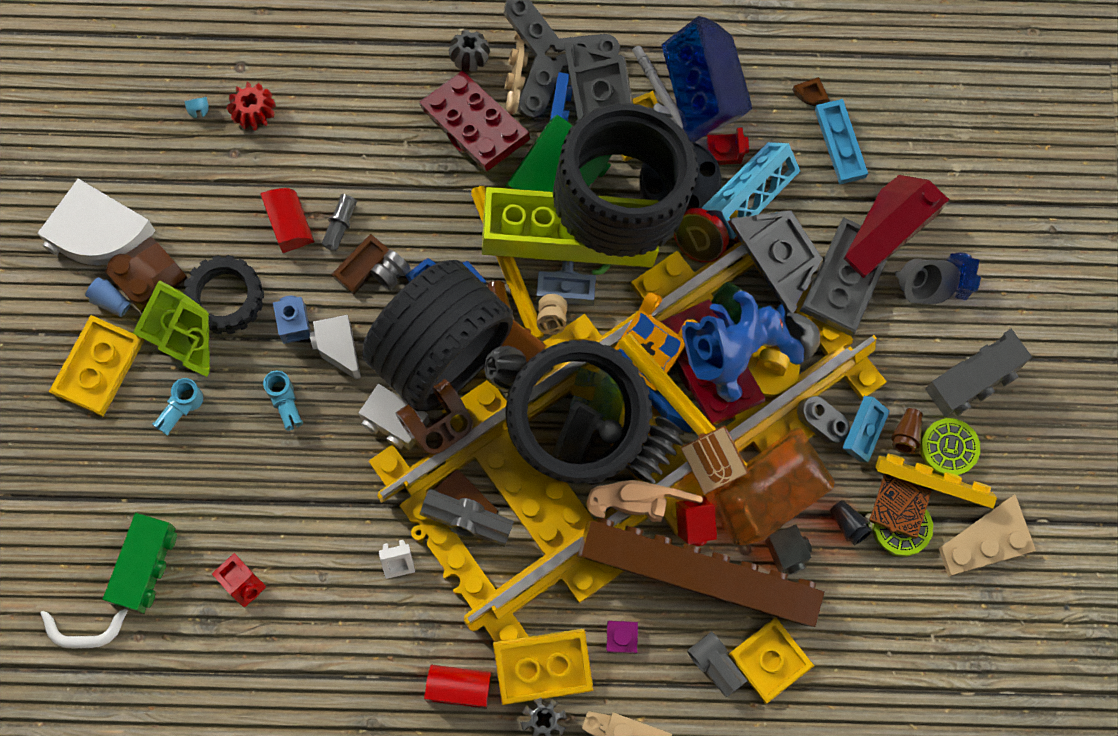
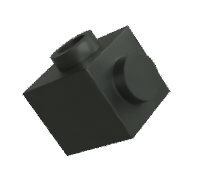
(789, 549)

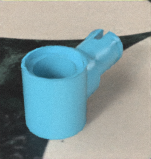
(284, 399)
(178, 407)

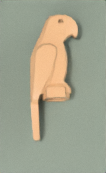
(635, 499)

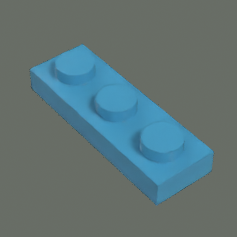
(841, 141)

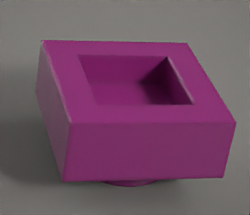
(622, 637)

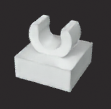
(396, 560)

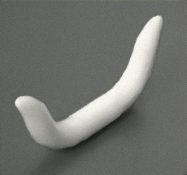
(83, 641)

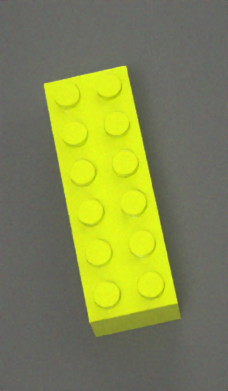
(528, 227)

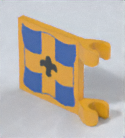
(655, 337)

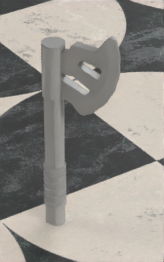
(669, 108)

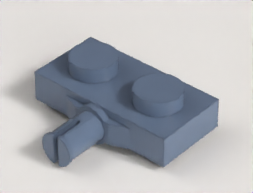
(572, 286)

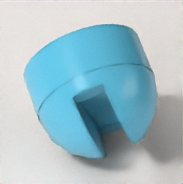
(195, 105)

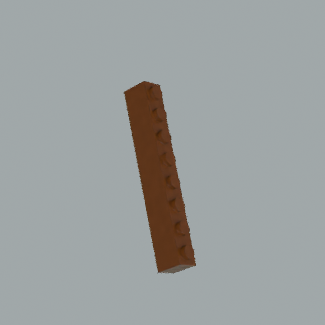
(701, 573)

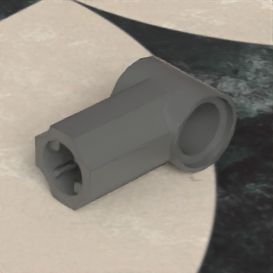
(712, 657)

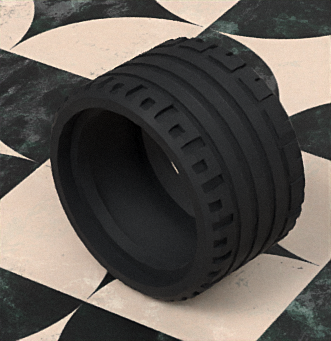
(634, 133)
(436, 332)
(636, 405)

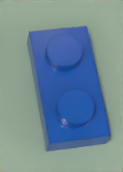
(562, 94)

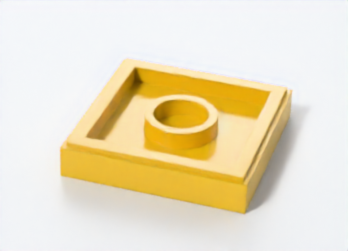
(770, 660)

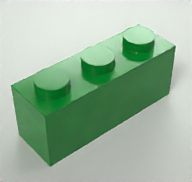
(140, 563)

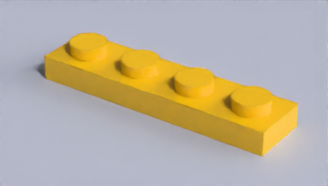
(948, 484)

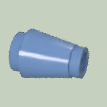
(106, 296)

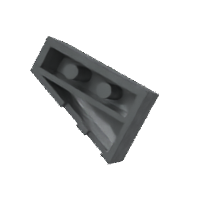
(979, 375)

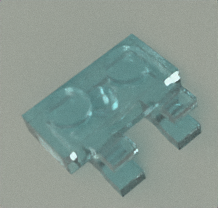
(606, 397)

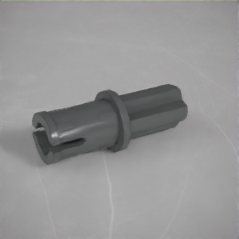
(339, 222)

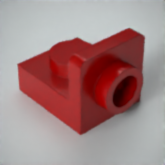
(728, 147)
(239, 580)

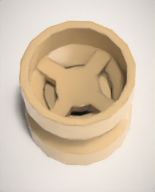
(552, 314)

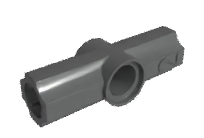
(466, 517)

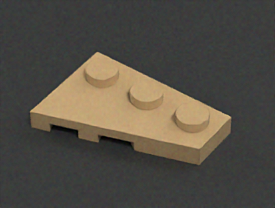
(989, 540)

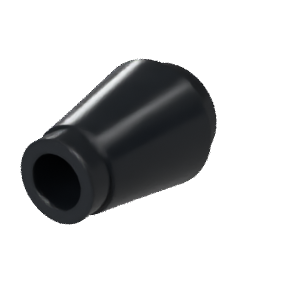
(851, 523)

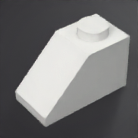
(336, 344)

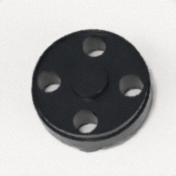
(705, 186)

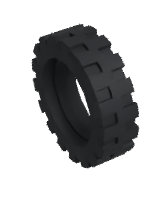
(228, 265)

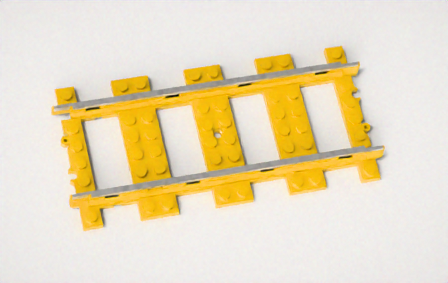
(549, 506)

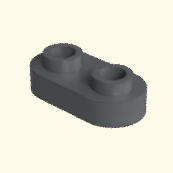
(825, 421)

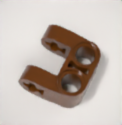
(441, 426)

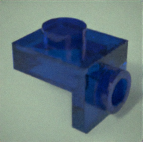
(968, 269)

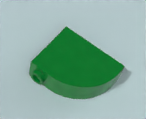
(540, 164)

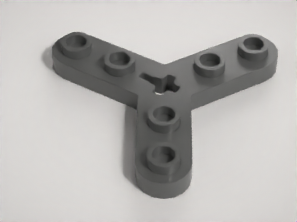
(539, 38)

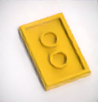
(96, 365)
(543, 666)

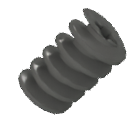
(655, 448)

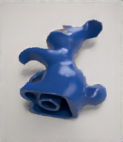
(722, 350)

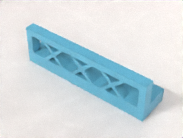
(752, 179)

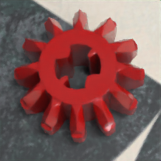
(251, 106)

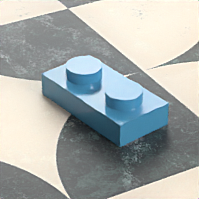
(866, 429)

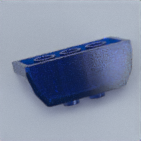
(706, 77)

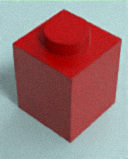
(696, 522)

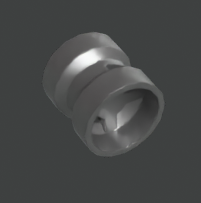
(391, 267)

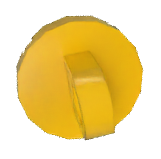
(773, 371)

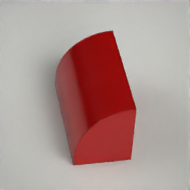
(287, 218)
(457, 686)

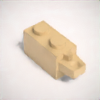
(618, 725)

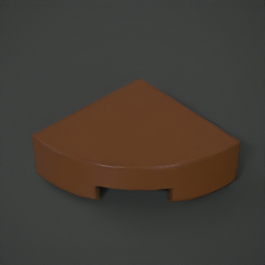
(811, 92)

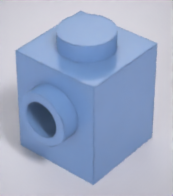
(292, 319)

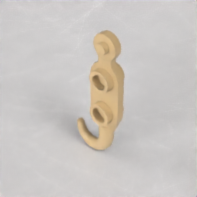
(514, 81)

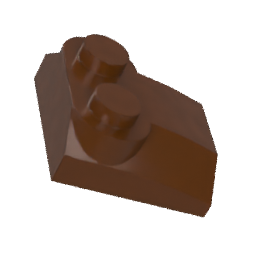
(142, 269)

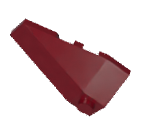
(894, 218)

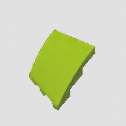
(177, 327)

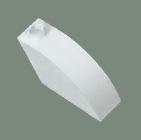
(93, 227)

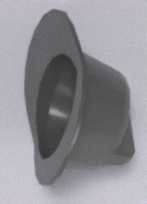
(928, 280)

